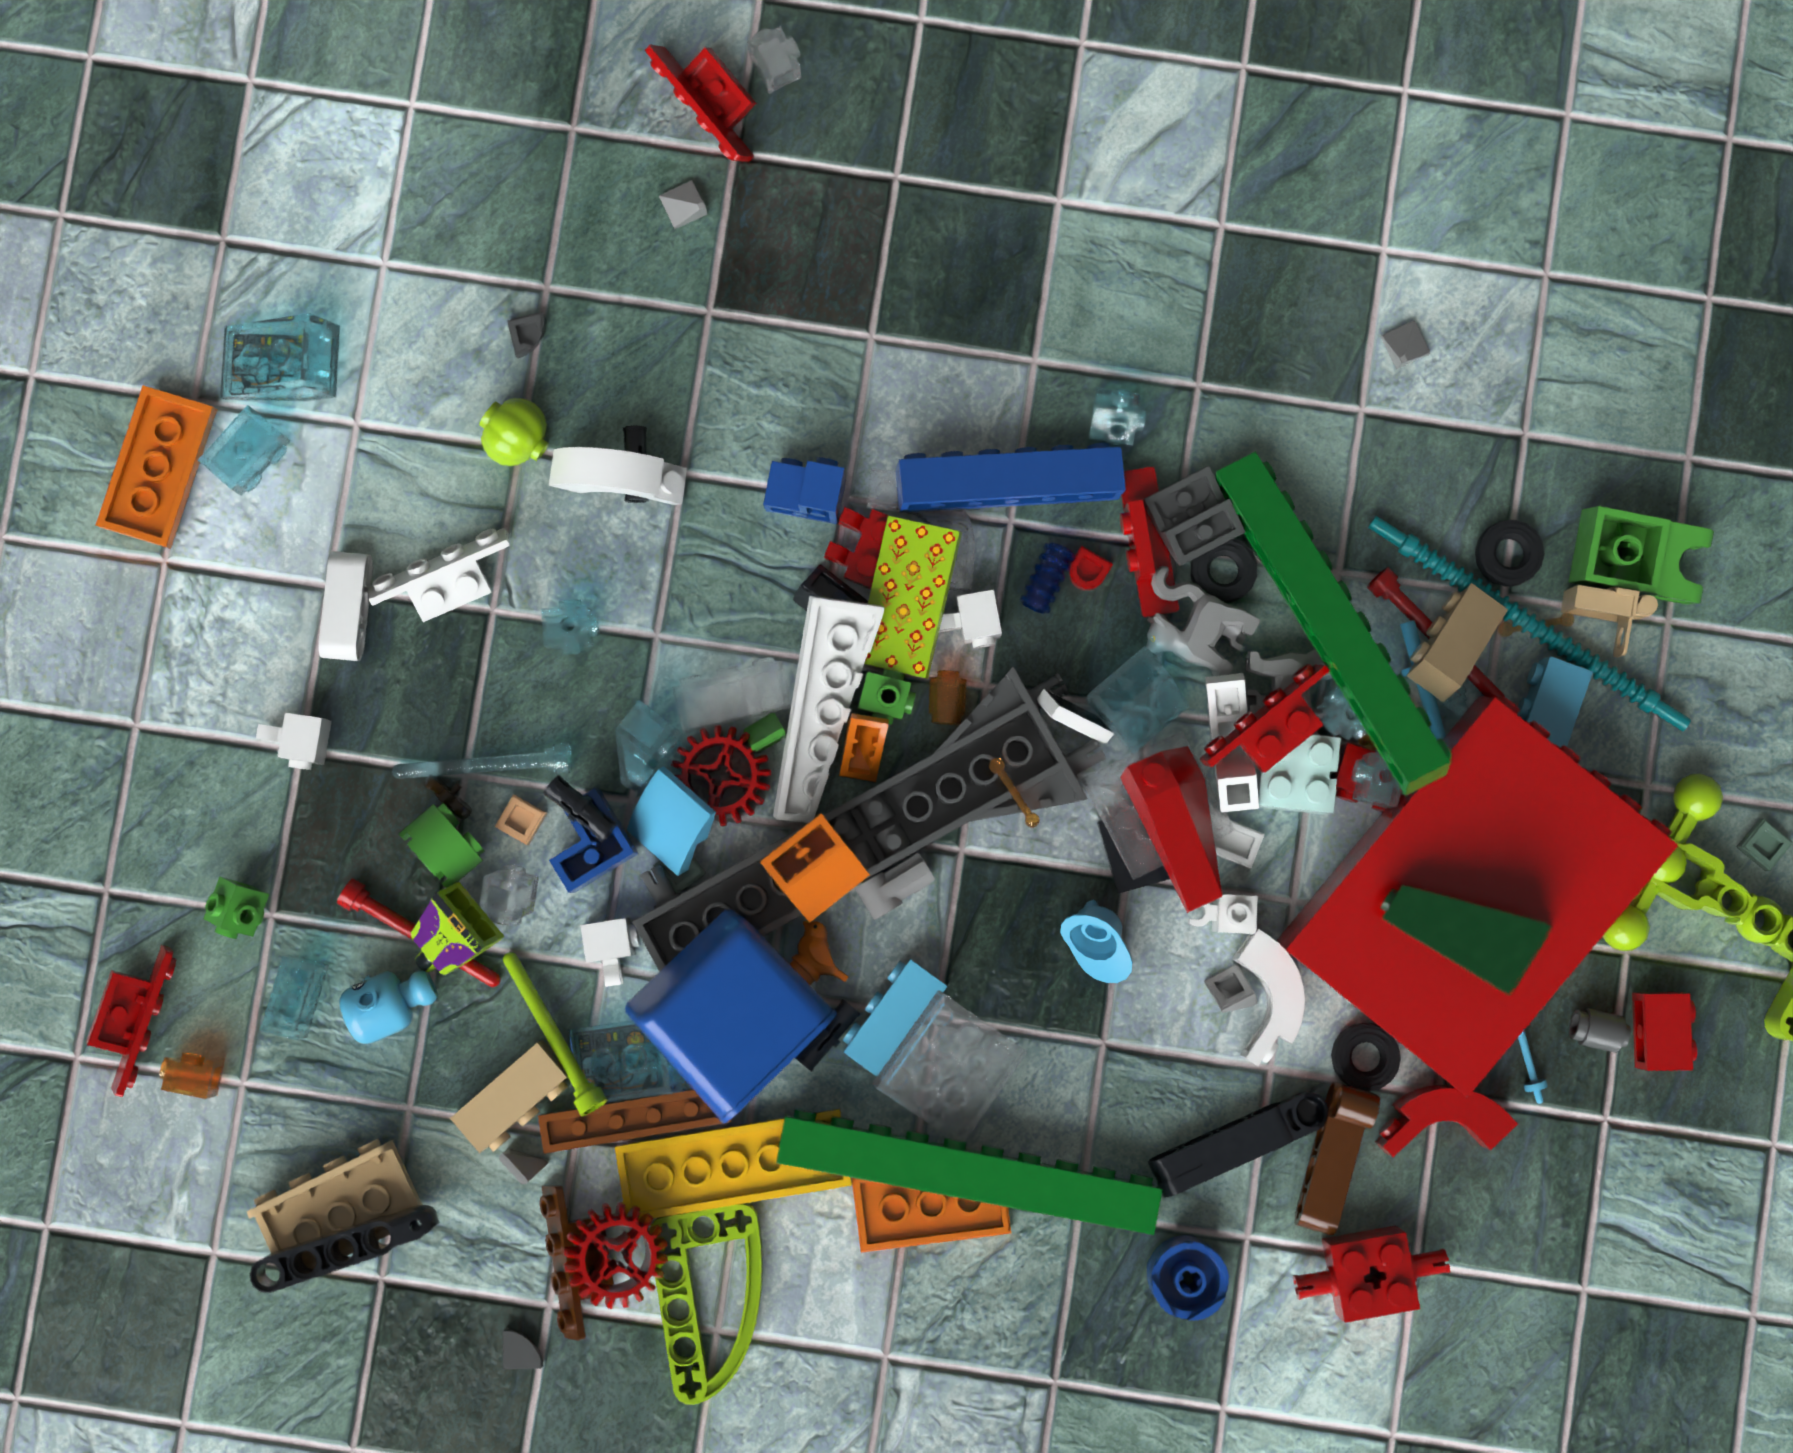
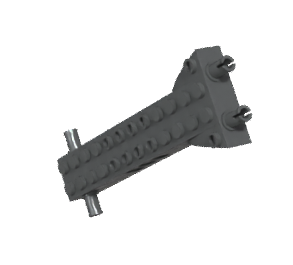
(895, 815)

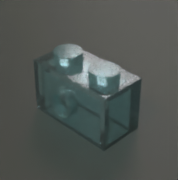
(245, 451)

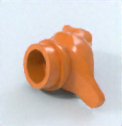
(815, 955)

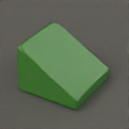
(765, 733)

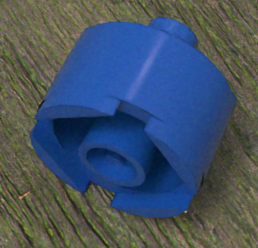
(1209, 1277)

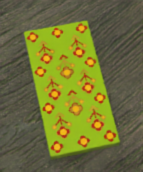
(913, 589)

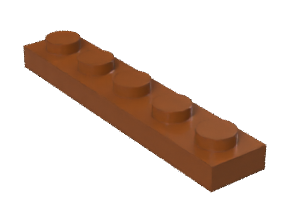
(625, 1121)

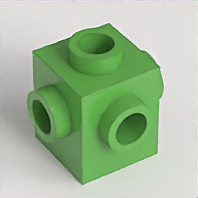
(888, 681)
(235, 908)

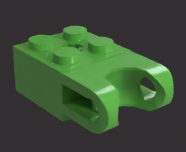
(1648, 554)

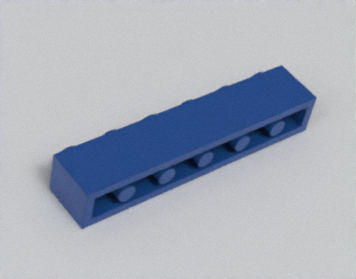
(1009, 478)

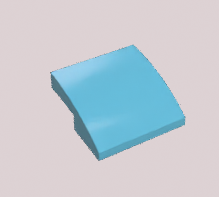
(671, 820)

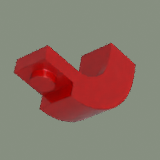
(1436, 1103)

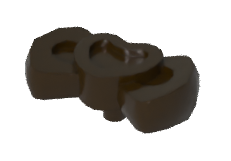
(448, 796)

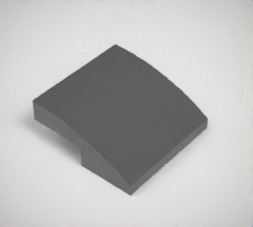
(1193, 516)

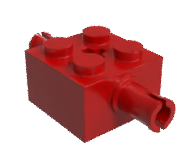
(1393, 1285)

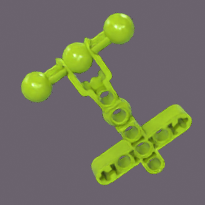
(1698, 799)

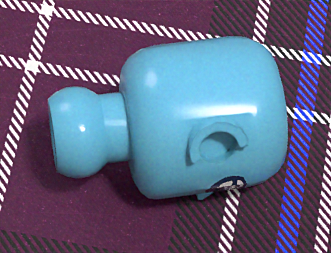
(384, 1004)

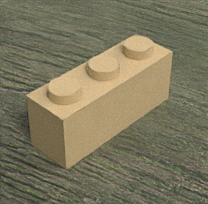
(1455, 641)
(511, 1098)

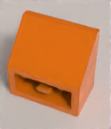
(815, 868)

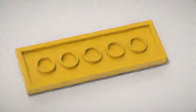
(714, 1169)

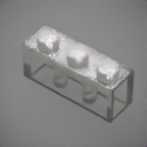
(732, 695)

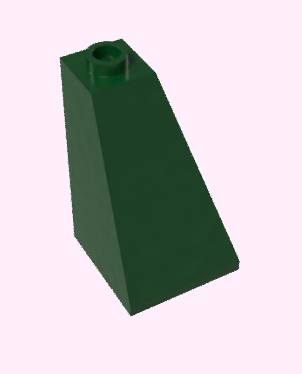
(1476, 937)

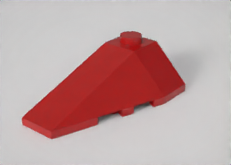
(1176, 814)

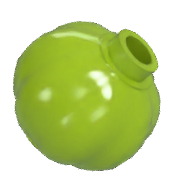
(514, 432)

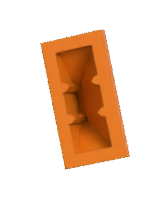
(863, 747)

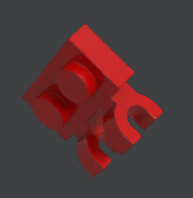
(863, 561)

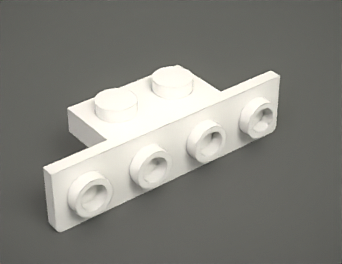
(444, 580)

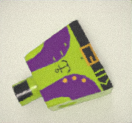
(452, 931)

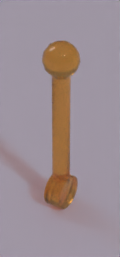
(1567, 619)
(997, 766)

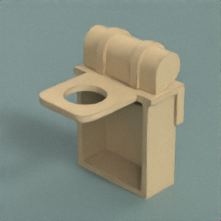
(1612, 605)

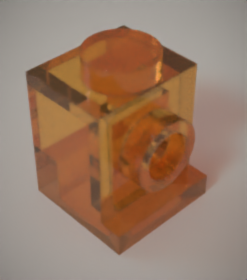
(192, 1075)

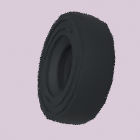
(1532, 553)
(1246, 574)
(1388, 1062)

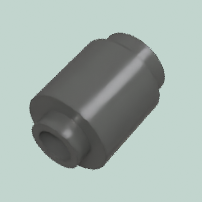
(1599, 1029)

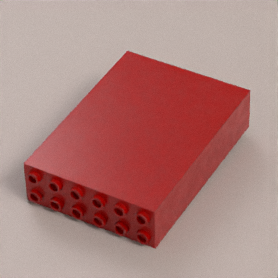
(1503, 831)

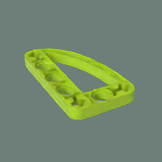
(684, 1290)

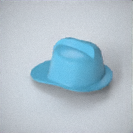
(1097, 943)

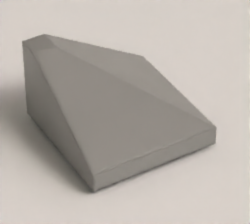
(683, 204)
(1405, 344)
(1231, 990)
(522, 1165)

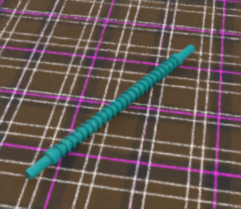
(1647, 700)

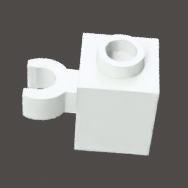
(976, 618)
(301, 739)
(1230, 914)
(608, 943)

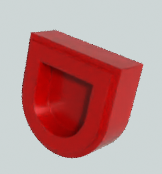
(1088, 569)

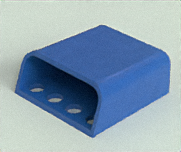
(729, 1013)

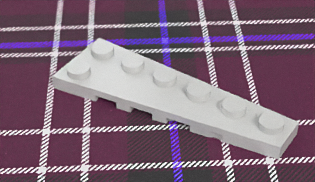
(828, 672)

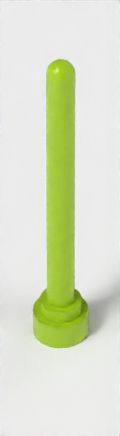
(587, 1094)

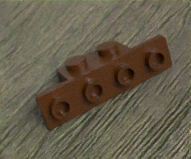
(554, 1211)

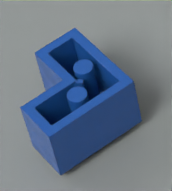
(806, 491)
(590, 857)

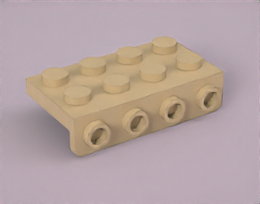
(339, 1198)

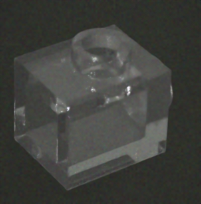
(775, 58)

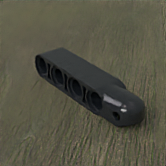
(1238, 1142)
(402, 1228)

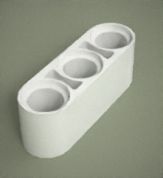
(345, 606)

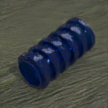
(1047, 578)

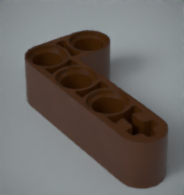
(1335, 1157)

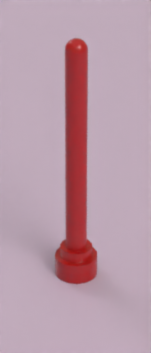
(1387, 586)
(358, 898)

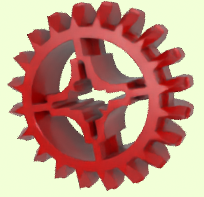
(729, 744)
(604, 1270)

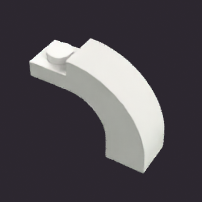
(617, 472)
(1236, 771)
(1283, 992)

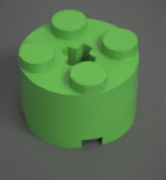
(441, 845)

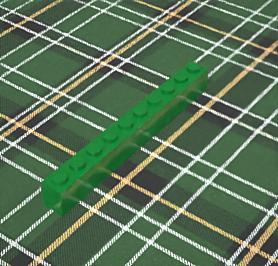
(1333, 626)
(969, 1173)

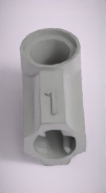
(888, 889)

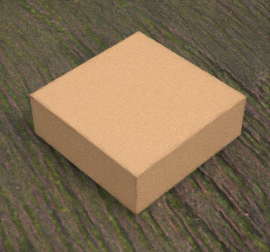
(521, 819)

